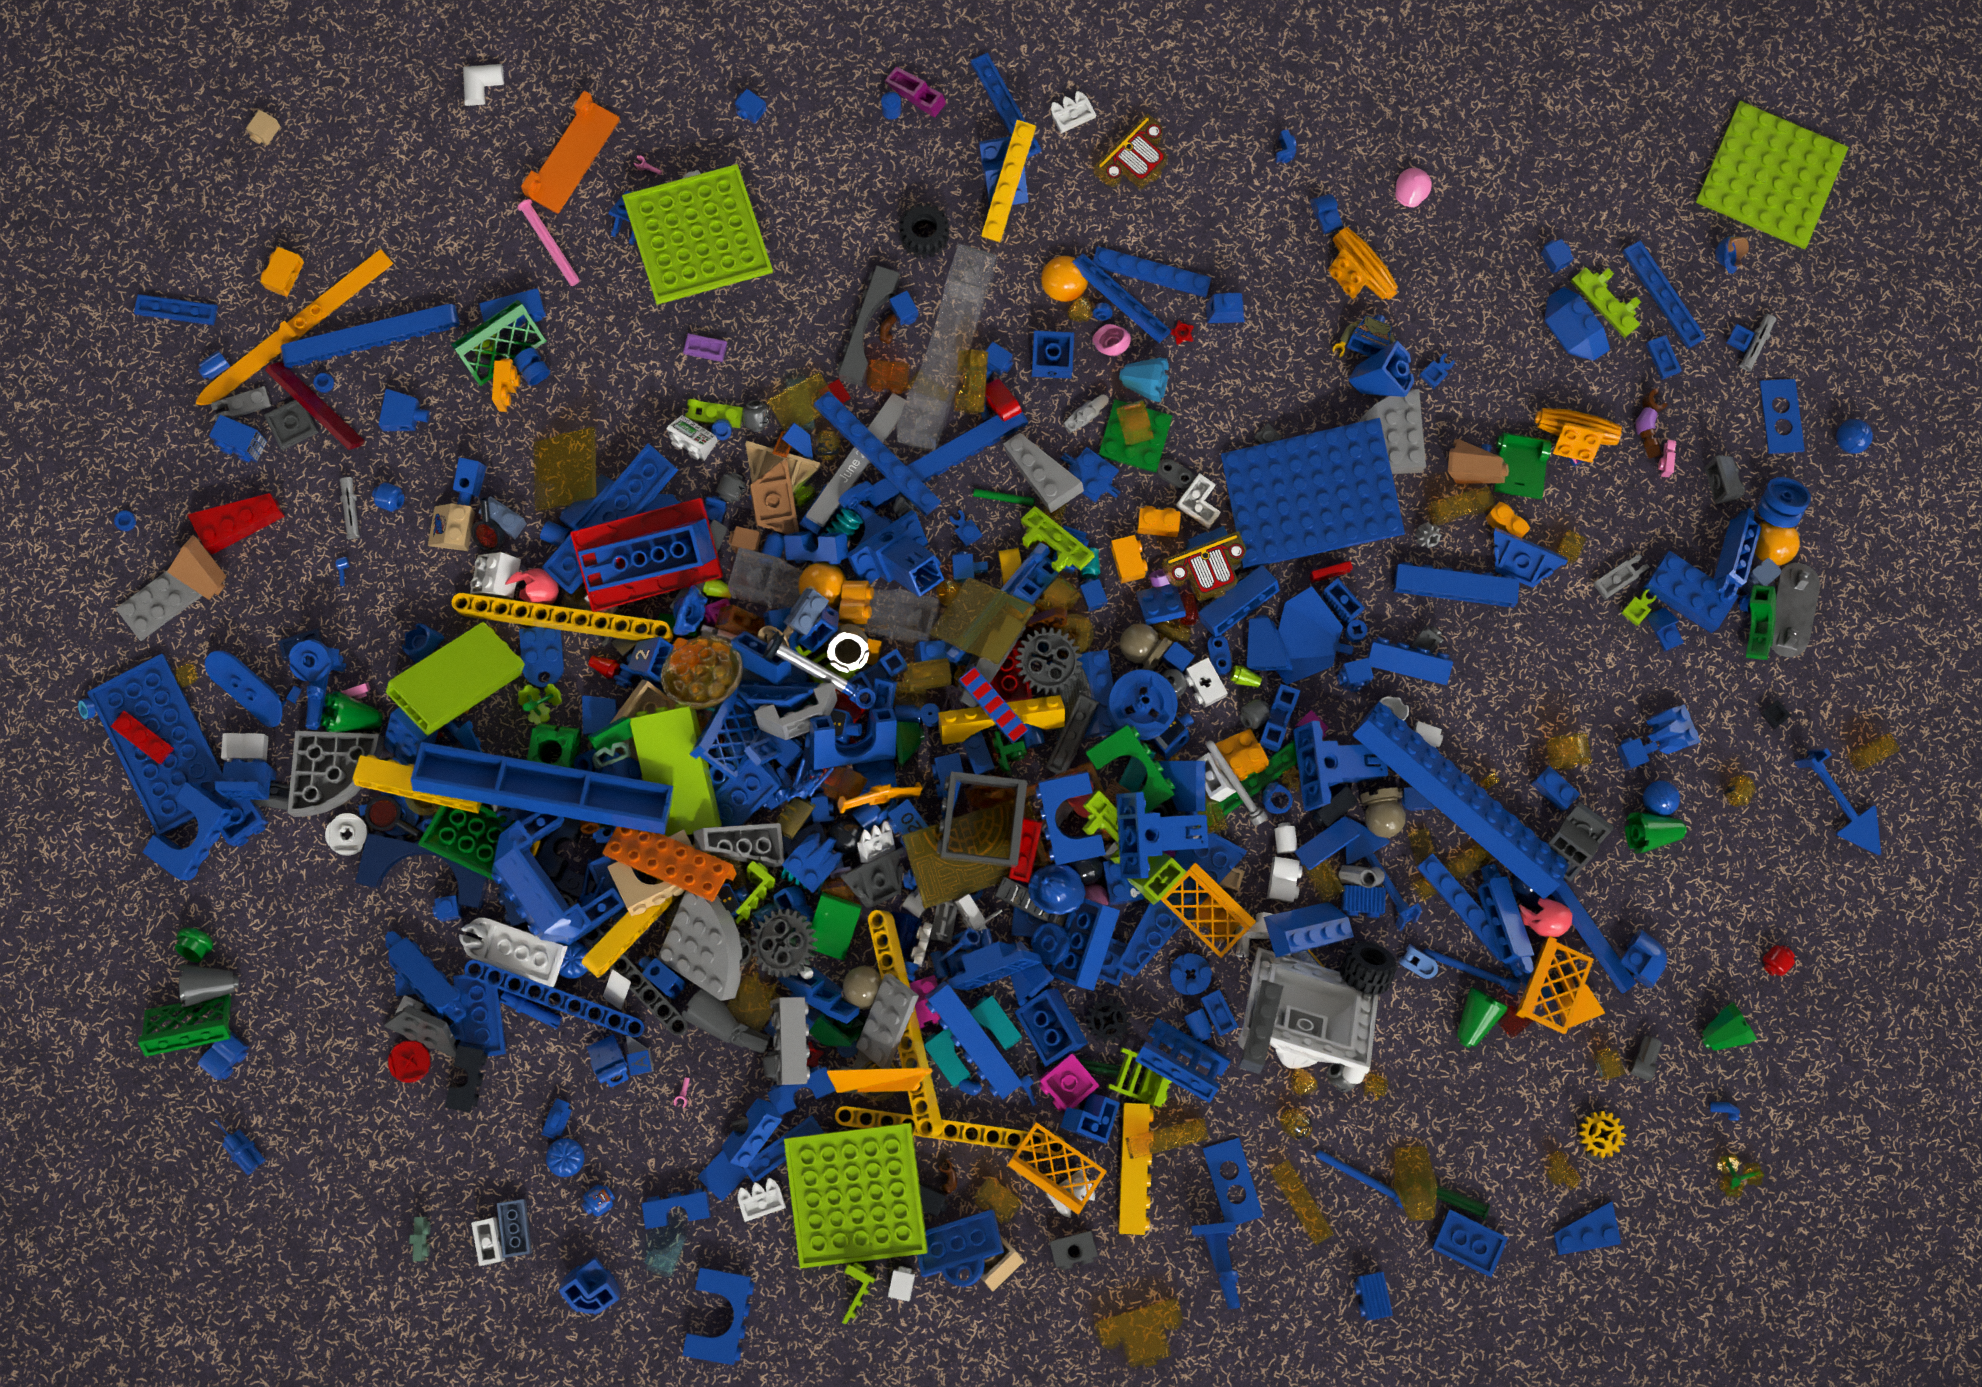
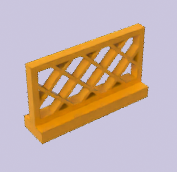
(1221, 897)
(1537, 979)
(1047, 1184)

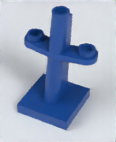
(317, 690)
(1216, 1239)

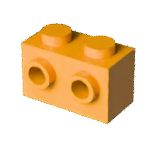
(281, 271)
(1158, 522)
(1128, 559)

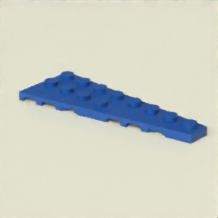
(1159, 921)

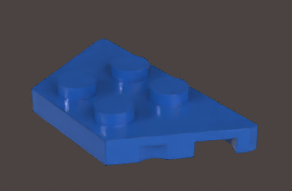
(1524, 559)

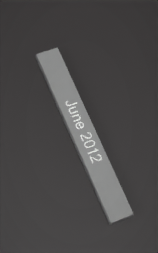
(855, 463)

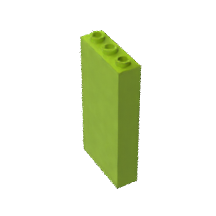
(455, 678)
(663, 752)

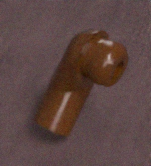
(885, 328)

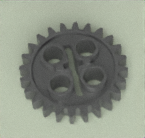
(1042, 678)
(797, 955)

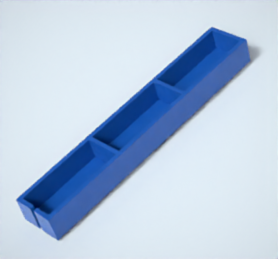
(542, 788)
(1461, 800)

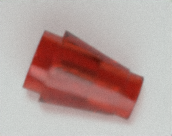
(1190, 607)

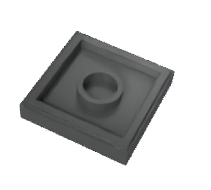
(290, 424)

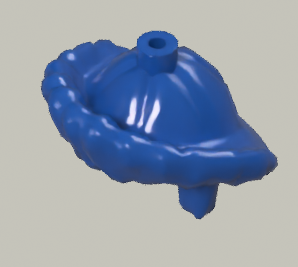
(689, 611)
(1056, 889)

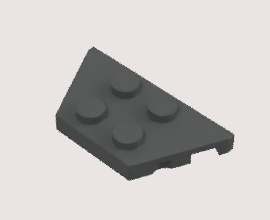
(877, 879)
(424, 1029)

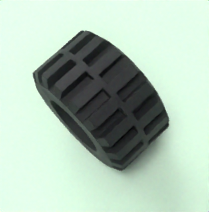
(927, 245)
(1368, 967)

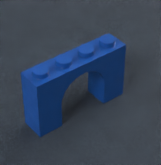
(871, 521)
(876, 746)
(211, 817)
(1067, 847)
(725, 1347)

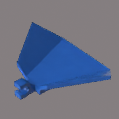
(1309, 636)

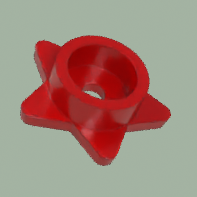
(1186, 329)
(816, 1054)

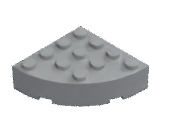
(1402, 431)
(325, 769)
(704, 946)

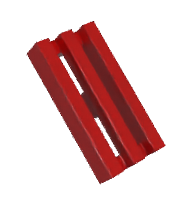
(1331, 571)

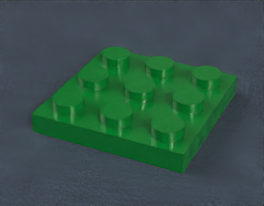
(1140, 455)

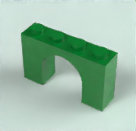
(1126, 742)

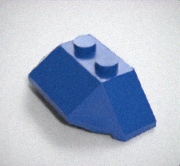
(1575, 325)
(785, 697)

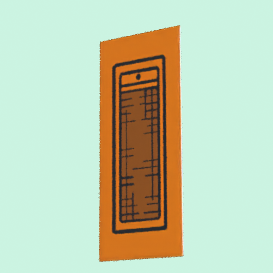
(781, 448)

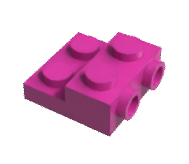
(922, 988)
(1067, 1083)

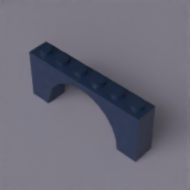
(383, 853)

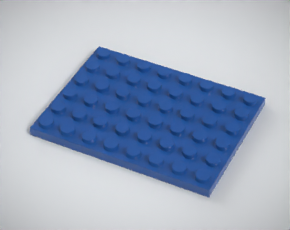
(1313, 493)

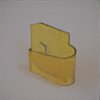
(186, 675)

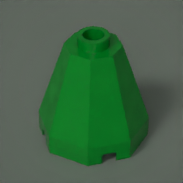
(1727, 1029)

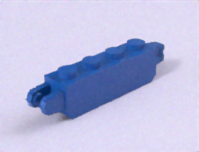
(1737, 554)
(1505, 921)
(423, 978)

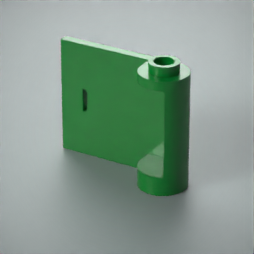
(1526, 464)

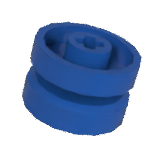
(1784, 502)

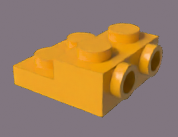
(504, 382)
(1243, 754)

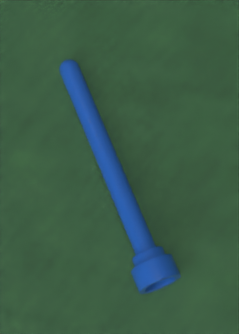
(1510, 984)
(1359, 1176)

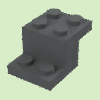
(1579, 838)

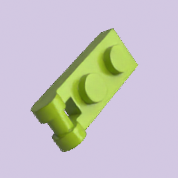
(713, 412)

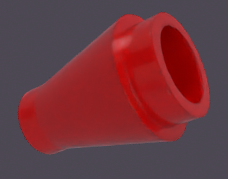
(605, 666)

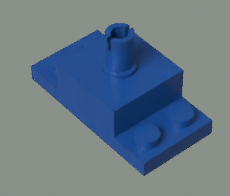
(991, 963)

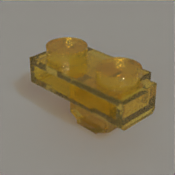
(1173, 631)
(1561, 1171)

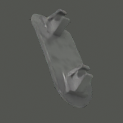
(1795, 609)

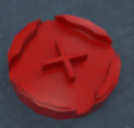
(409, 1061)

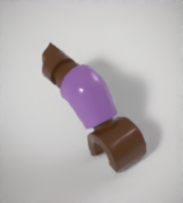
(1646, 424)

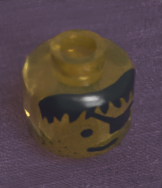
(827, 445)
(1740, 790)
(1296, 1123)

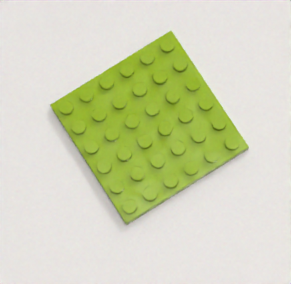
(1772, 175)
(697, 234)
(855, 1195)

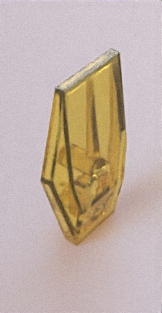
(1415, 1182)

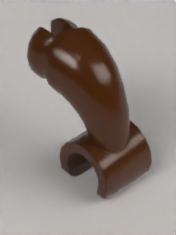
(951, 1182)

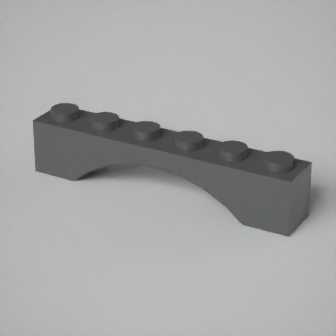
(881, 289)

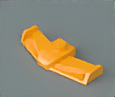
(880, 794)

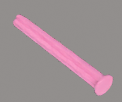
(548, 242)

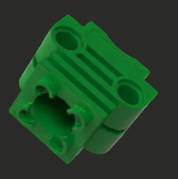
(547, 737)

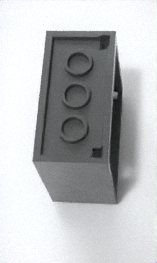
(1017, 818)

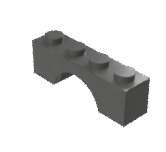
(1261, 1027)

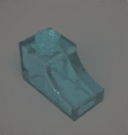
(665, 1260)

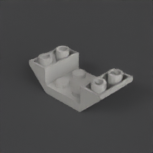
(797, 723)

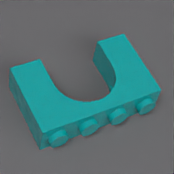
(988, 1015)

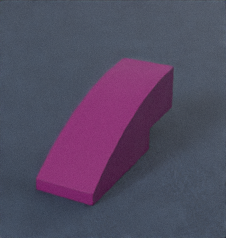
(916, 91)

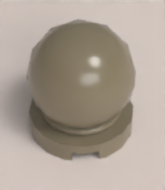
(1142, 645)
(848, 648)
(1384, 813)
(862, 986)

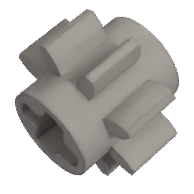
(1428, 535)

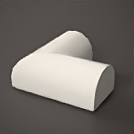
(476, 78)
(1194, 502)

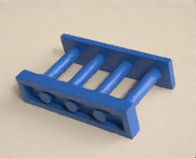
(1177, 1071)

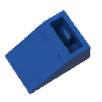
(943, 768)

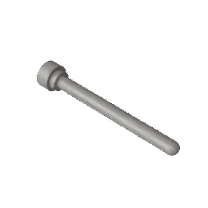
(1256, 814)

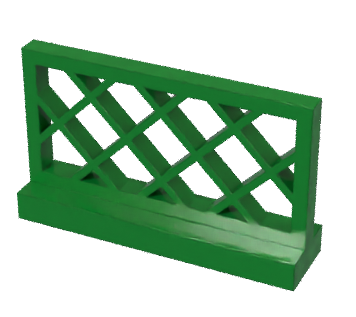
(489, 328)
(188, 1034)

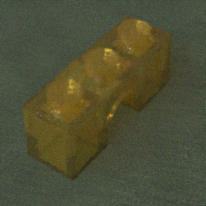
(972, 395)
(1452, 507)

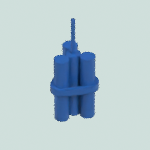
(242, 1150)

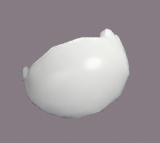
(1396, 706)

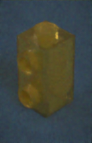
(928, 674)

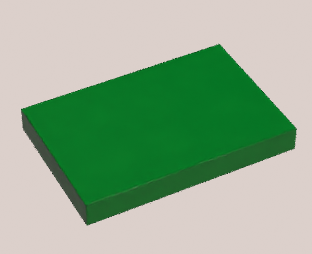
(834, 925)

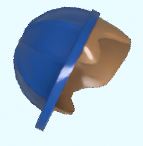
(1730, 252)

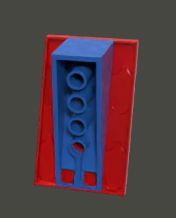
(646, 554)

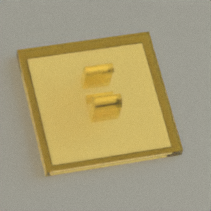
(794, 816)

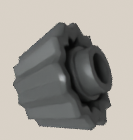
(903, 506)

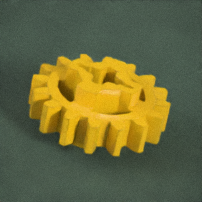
(1606, 1141)

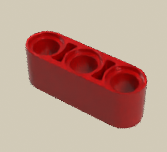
(1002, 400)

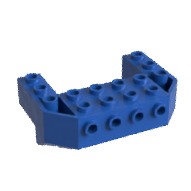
(535, 893)

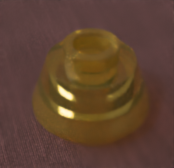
(1080, 310)
(947, 590)
(1303, 1082)

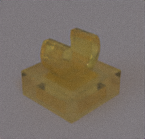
(1375, 1084)

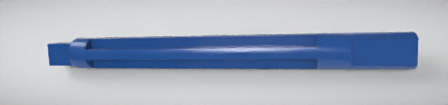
(1022, 572)

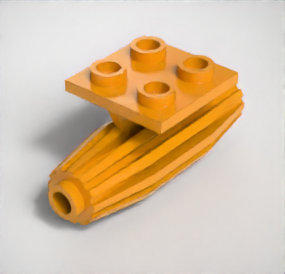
(1360, 266)
(1577, 432)

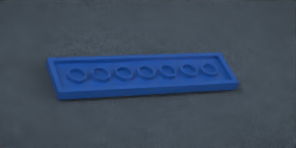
(625, 498)

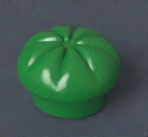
(193, 944)

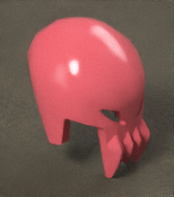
(540, 586)
(1551, 921)

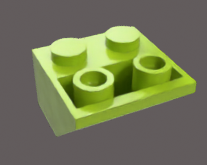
(1163, 875)

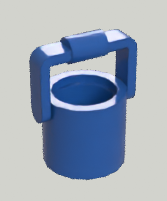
(872, 815)

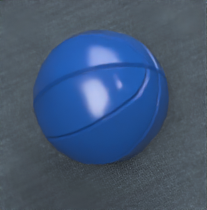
(1854, 436)
(1661, 798)

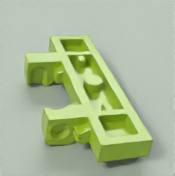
(1596, 291)
(1068, 548)
(1102, 815)

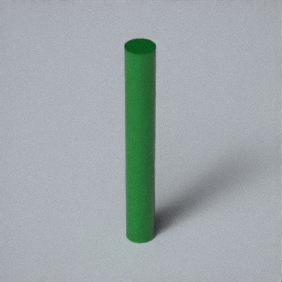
(1003, 497)

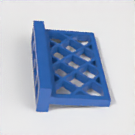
(714, 727)

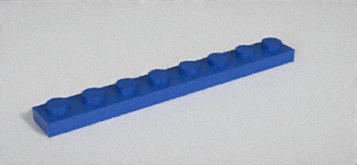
(877, 453)

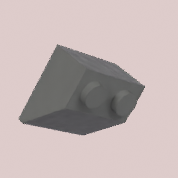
(1724, 479)

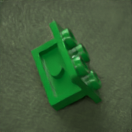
(1013, 751)

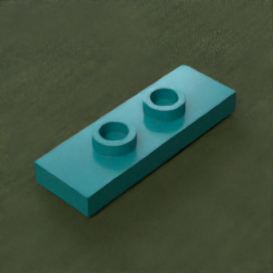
(1134, 773)

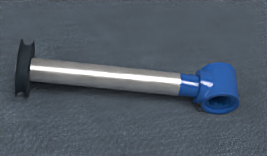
(853, 691)

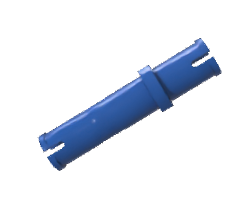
(530, 1009)

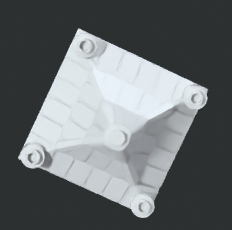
(1316, 1015)

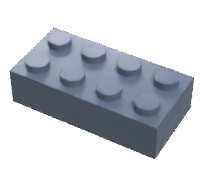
(514, 1228)

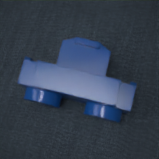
(557, 1119)

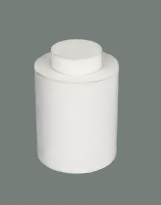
(1285, 838)

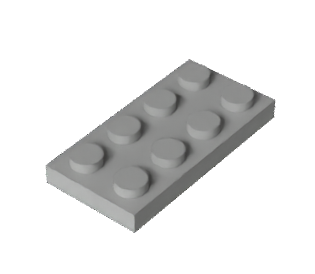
(156, 604)
(887, 1021)

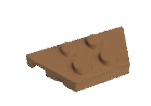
(774, 500)

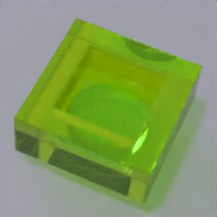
(804, 494)

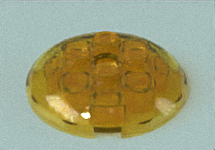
(702, 672)

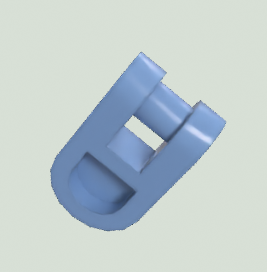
(1426, 965)

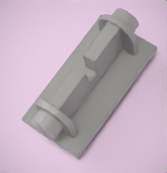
(944, 921)

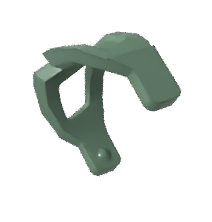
(598, 764)

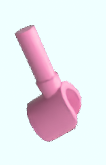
(644, 165)
(683, 1092)

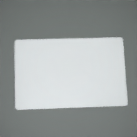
(616, 989)

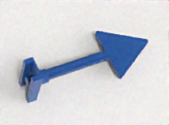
(1861, 829)
(1364, 847)

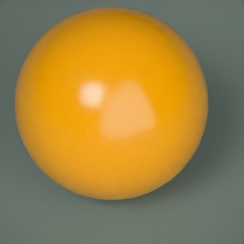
(1063, 279)
(1777, 543)
(826, 579)

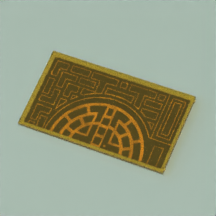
(977, 833)

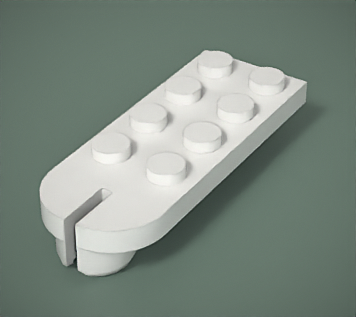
(514, 950)

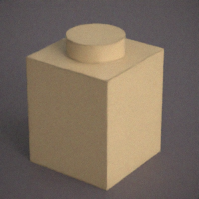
(262, 128)

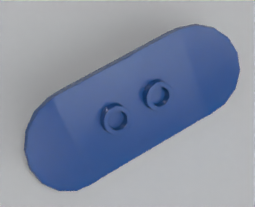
(245, 687)

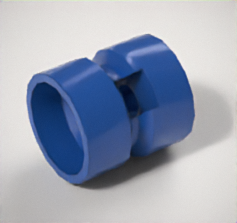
(531, 365)

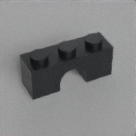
(548, 858)
(470, 1058)

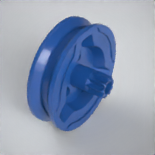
(1159, 696)

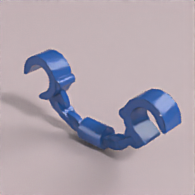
(805, 787)

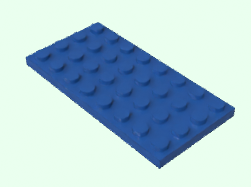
(158, 702)

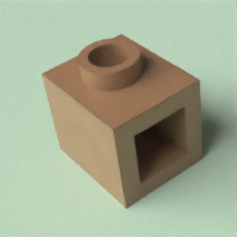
(745, 539)

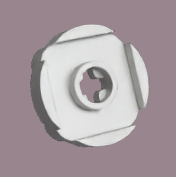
(338, 826)

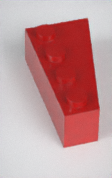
(234, 521)

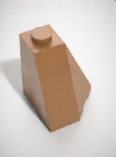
(1474, 465)
(198, 569)

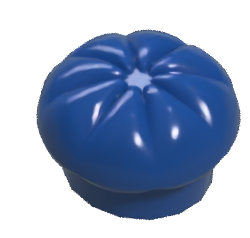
(571, 964)
(565, 1157)

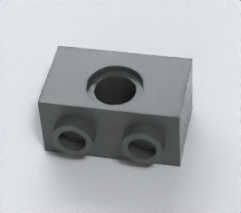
(1060, 1250)

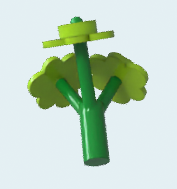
(532, 702)

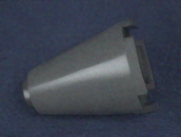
(204, 984)
(712, 1017)

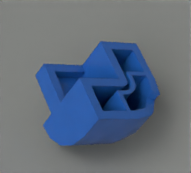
(1645, 958)
(590, 1288)

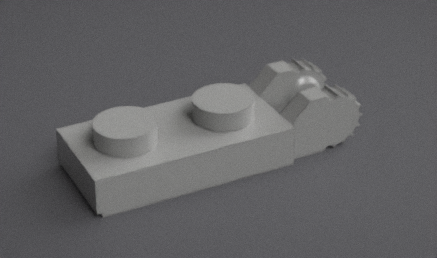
(243, 403)
(1619, 577)

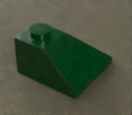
(907, 741)
(837, 1033)

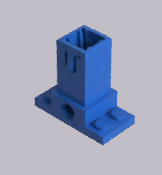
(898, 555)
(1327, 764)
(1149, 834)

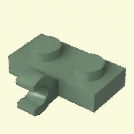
(420, 1247)

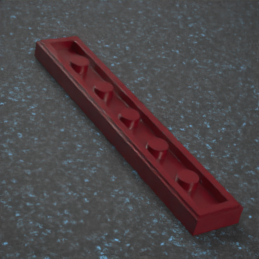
(314, 405)

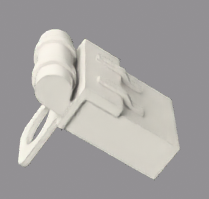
(971, 914)

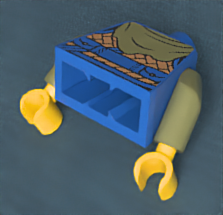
(1366, 336)

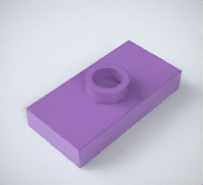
(705, 347)

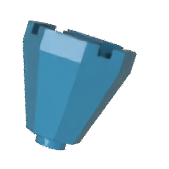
(1146, 378)

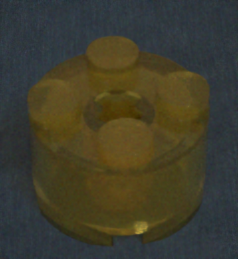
(1135, 422)
(1058, 594)
(1083, 631)
(1568, 751)

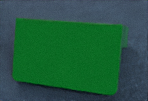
(613, 733)

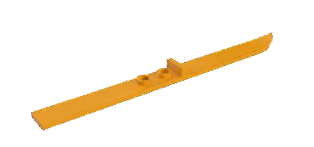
(295, 328)

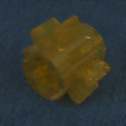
(1288, 780)

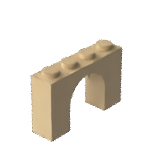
(639, 895)

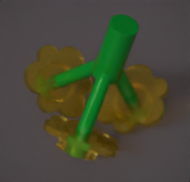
(1732, 1185)

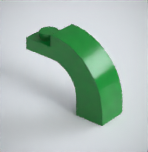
(1762, 621)

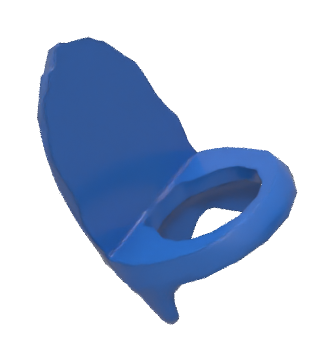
(1267, 794)

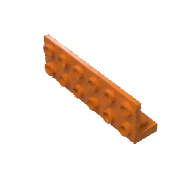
(571, 155)
(670, 861)

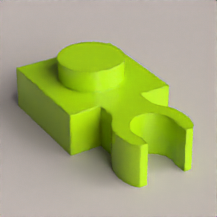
(1638, 609)

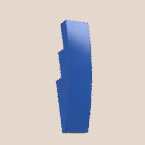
(820, 997)

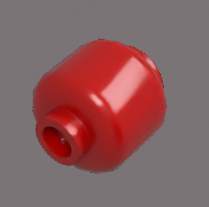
(1778, 960)

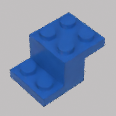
(992, 160)
(246, 780)

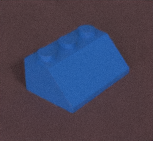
(575, 513)
(1051, 1026)

